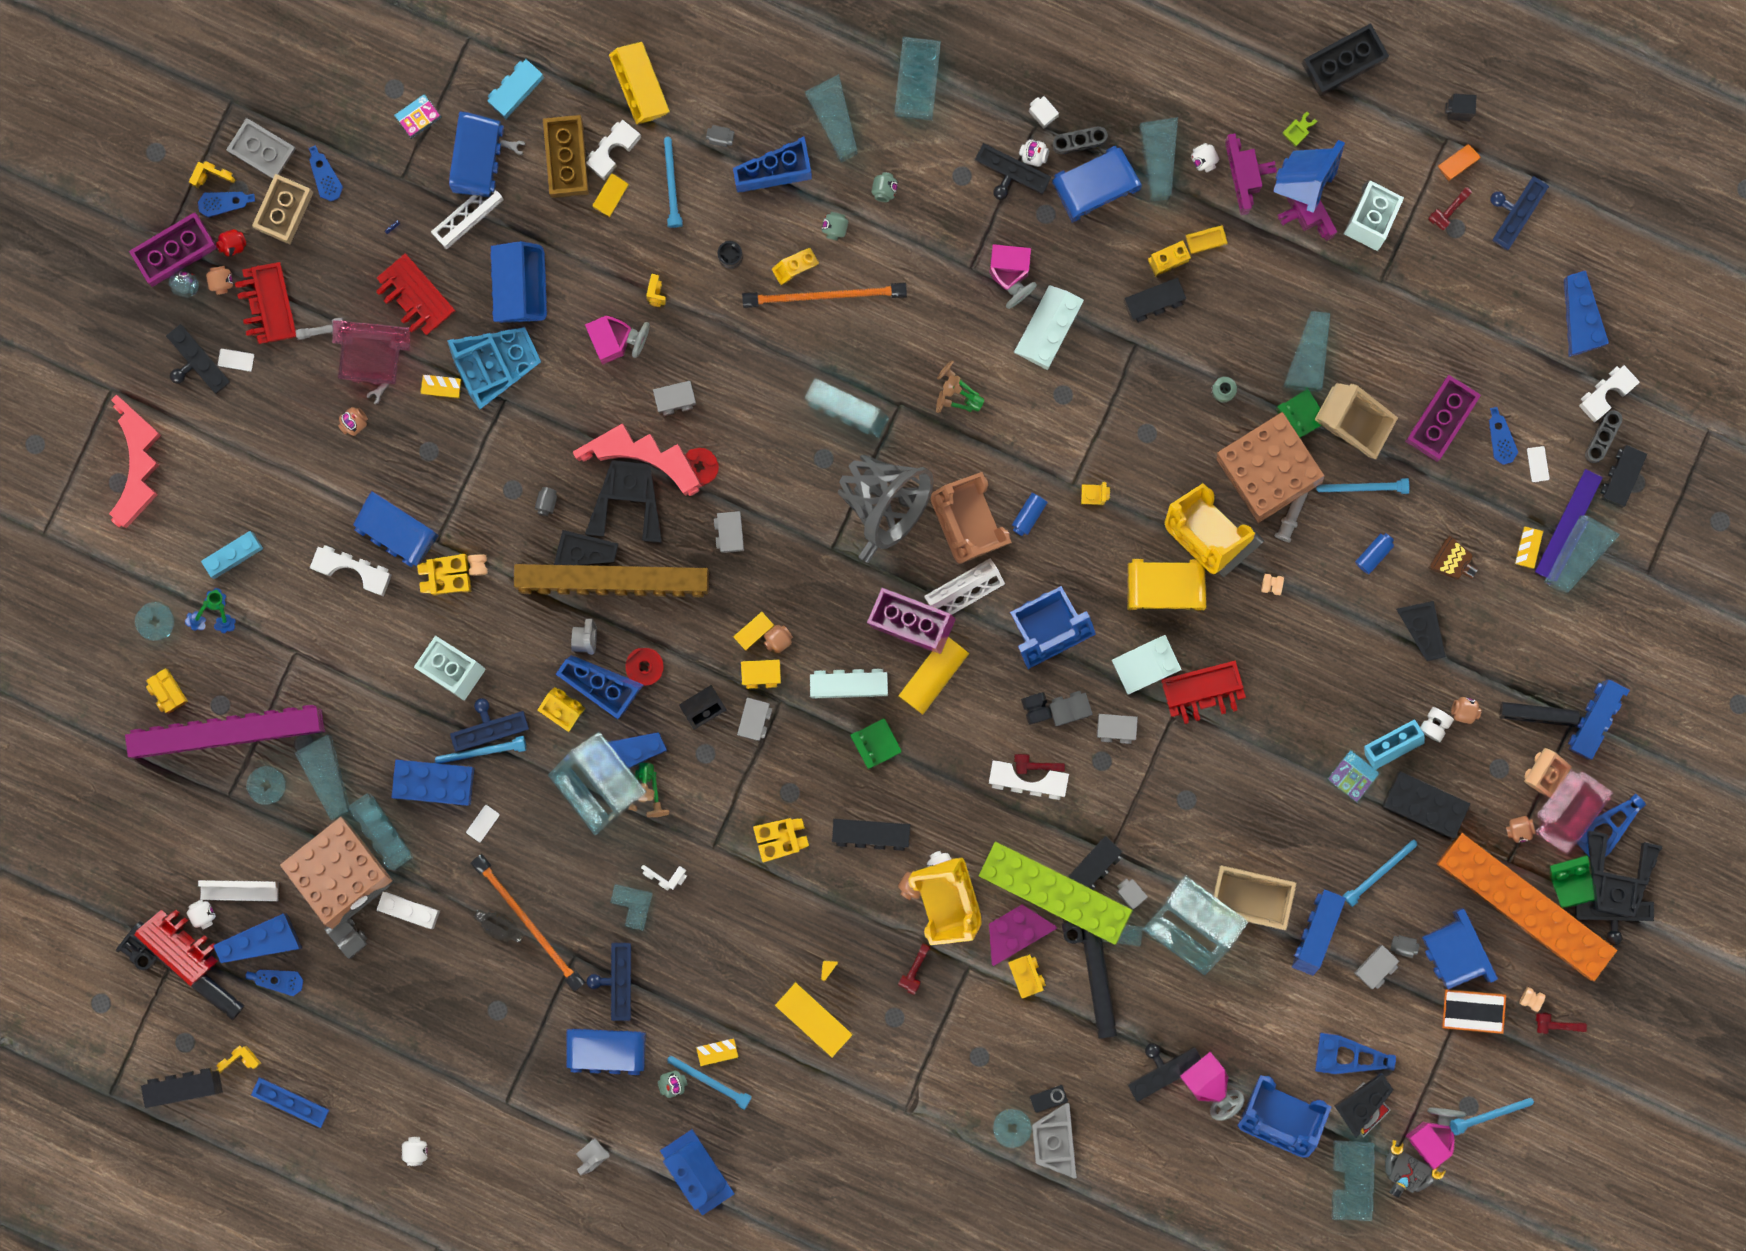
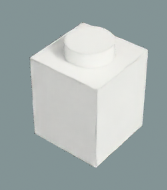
(1043, 111)

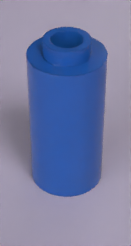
(1029, 514)
(1375, 553)

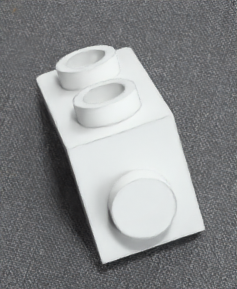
(678, 877)

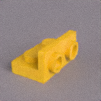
(653, 289)
(561, 708)
(1026, 975)

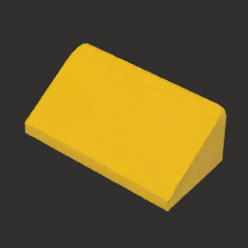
(610, 195)
(753, 631)
(827, 968)

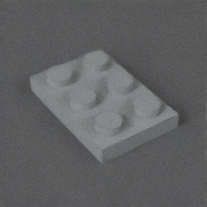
(260, 148)

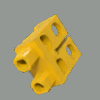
(1169, 258)
(439, 575)
(786, 841)

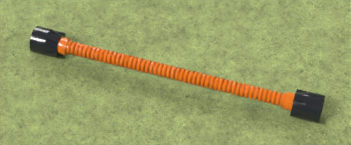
(896, 290)
(482, 866)

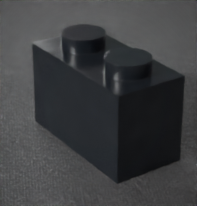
(1461, 107)
(702, 707)

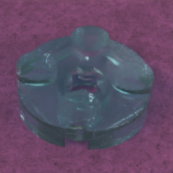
(146, 613)
(259, 776)
(1012, 1139)

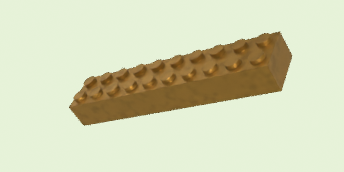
(611, 579)

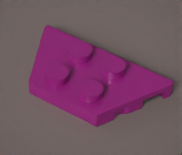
(1015, 932)

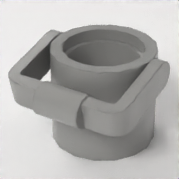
(584, 638)
(591, 1156)

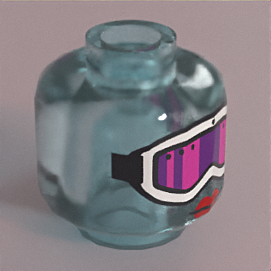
(184, 284)

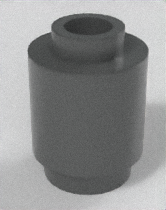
(720, 136)
(546, 501)
(1404, 946)

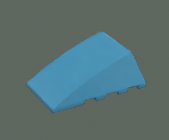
(493, 362)

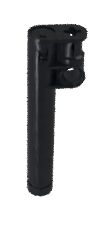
(1097, 978)
(204, 986)

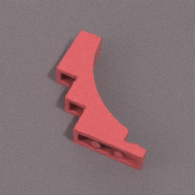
(140, 438)
(619, 444)

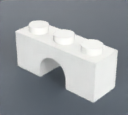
(621, 135)
(1595, 404)
(408, 910)

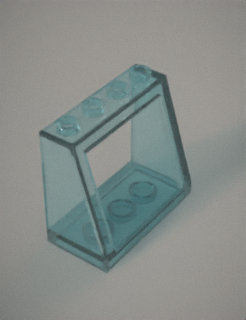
(605, 773)
(1202, 913)

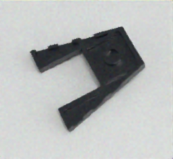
(631, 483)
(1615, 892)

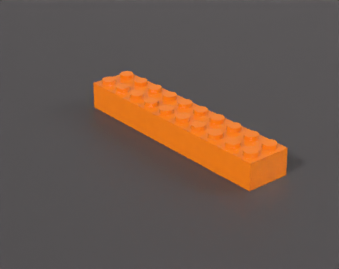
(1526, 907)

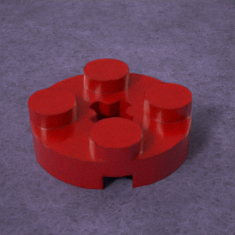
(708, 460)
(644, 655)

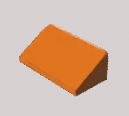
(1459, 162)

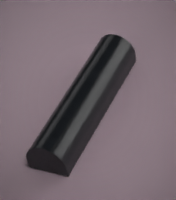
(1539, 714)

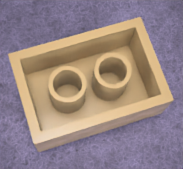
(282, 209)

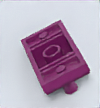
(1245, 172)
(1309, 219)

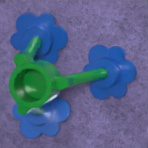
(214, 601)

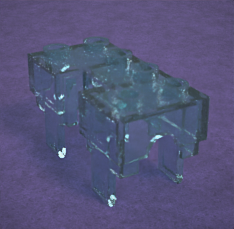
(1356, 1198)

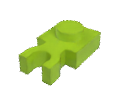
(1298, 130)

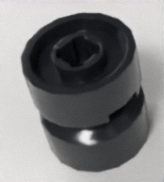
(730, 255)
(1036, 708)

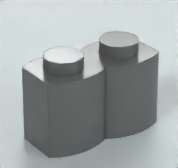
(1070, 709)
(348, 938)

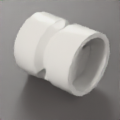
(1432, 730)

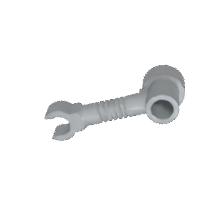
(306, 333)

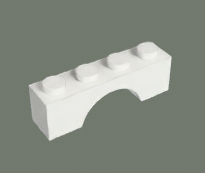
(328, 562)
(1003, 776)

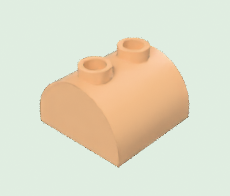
(1547, 772)

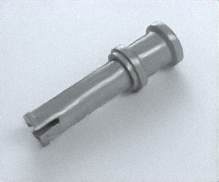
(1289, 522)

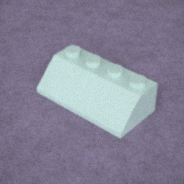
(1049, 326)
(848, 684)

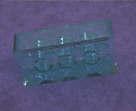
(917, 78)

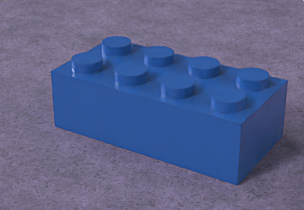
(433, 782)

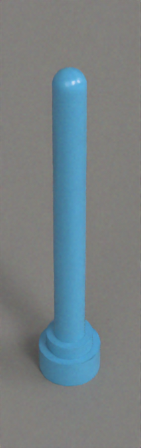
(674, 218)
(1401, 486)
(516, 744)
(1353, 895)
(741, 1099)
(1459, 1125)

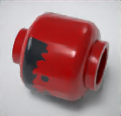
(231, 242)

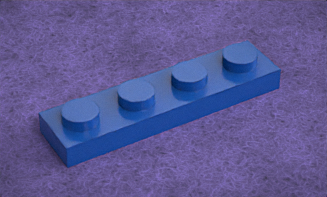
(290, 1102)

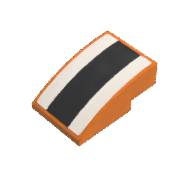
(1474, 1011)

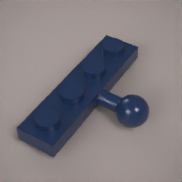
(1519, 212)
(489, 729)
(619, 981)

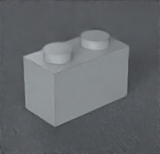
(674, 398)
(730, 532)
(754, 719)
(1117, 727)
(1131, 893)
(1377, 967)

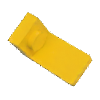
(199, 175)
(793, 265)
(1095, 494)
(249, 1059)

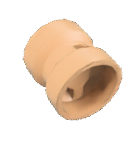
(477, 565)
(1272, 584)
(1531, 999)

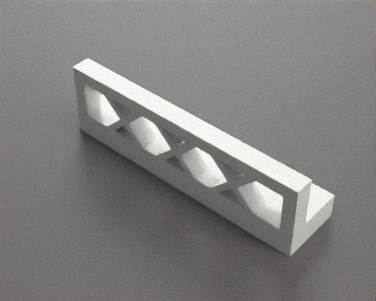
(472, 219)
(963, 586)
(239, 890)

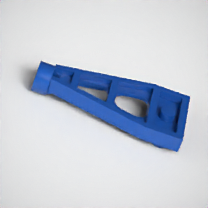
(1617, 832)
(1327, 1056)

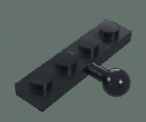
(1012, 170)
(196, 359)
(1587, 911)
(1164, 1073)

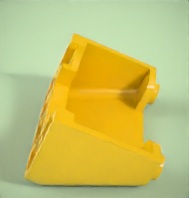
(1205, 530)
(1166, 585)
(948, 902)

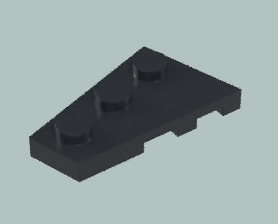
(584, 550)
(1424, 627)
(1362, 1104)

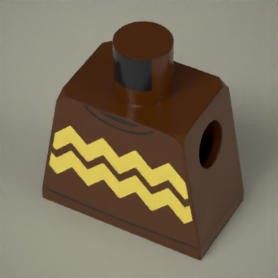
(1453, 560)

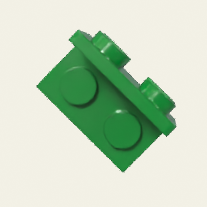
(1301, 413)
(876, 743)
(1572, 882)

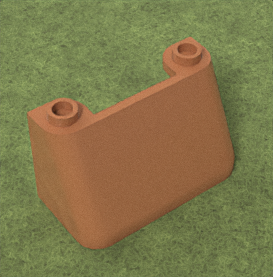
(968, 519)

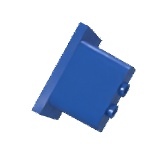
(1307, 173)
(1050, 626)
(1458, 952)
(696, 1173)

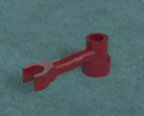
(1441, 218)
(1023, 764)
(909, 981)
(1544, 1024)

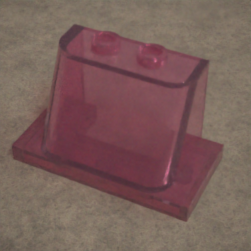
(369, 351)
(1572, 810)

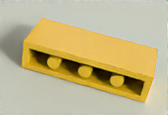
(639, 83)
(933, 676)
(813, 1019)

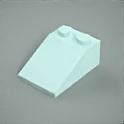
(1374, 216)
(1146, 664)
(450, 668)

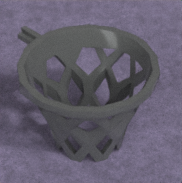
(862, 503)

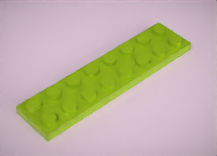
(1056, 893)

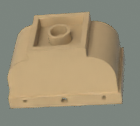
(1356, 418)
(1255, 896)

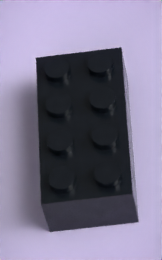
(1345, 59)
(1426, 805)

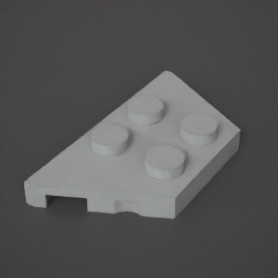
(1054, 1141)

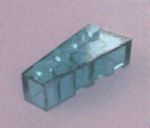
(832, 113)
(1158, 148)
(1310, 355)
(846, 407)
(1582, 549)
(323, 772)
(381, 832)

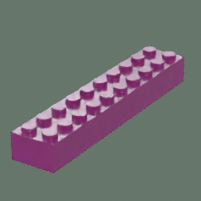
(224, 733)

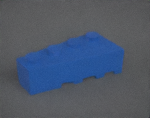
(774, 168)
(1582, 316)
(600, 685)
(1597, 718)
(638, 749)
(1318, 933)
(264, 939)

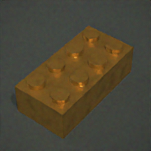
(565, 156)

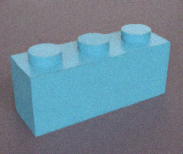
(515, 88)
(232, 555)
(1394, 744)

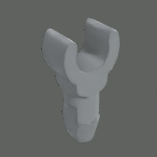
(513, 146)
(378, 392)

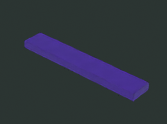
(1576, 506)

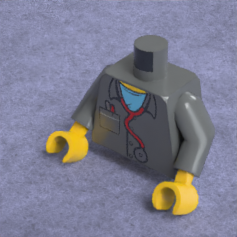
(1408, 1172)

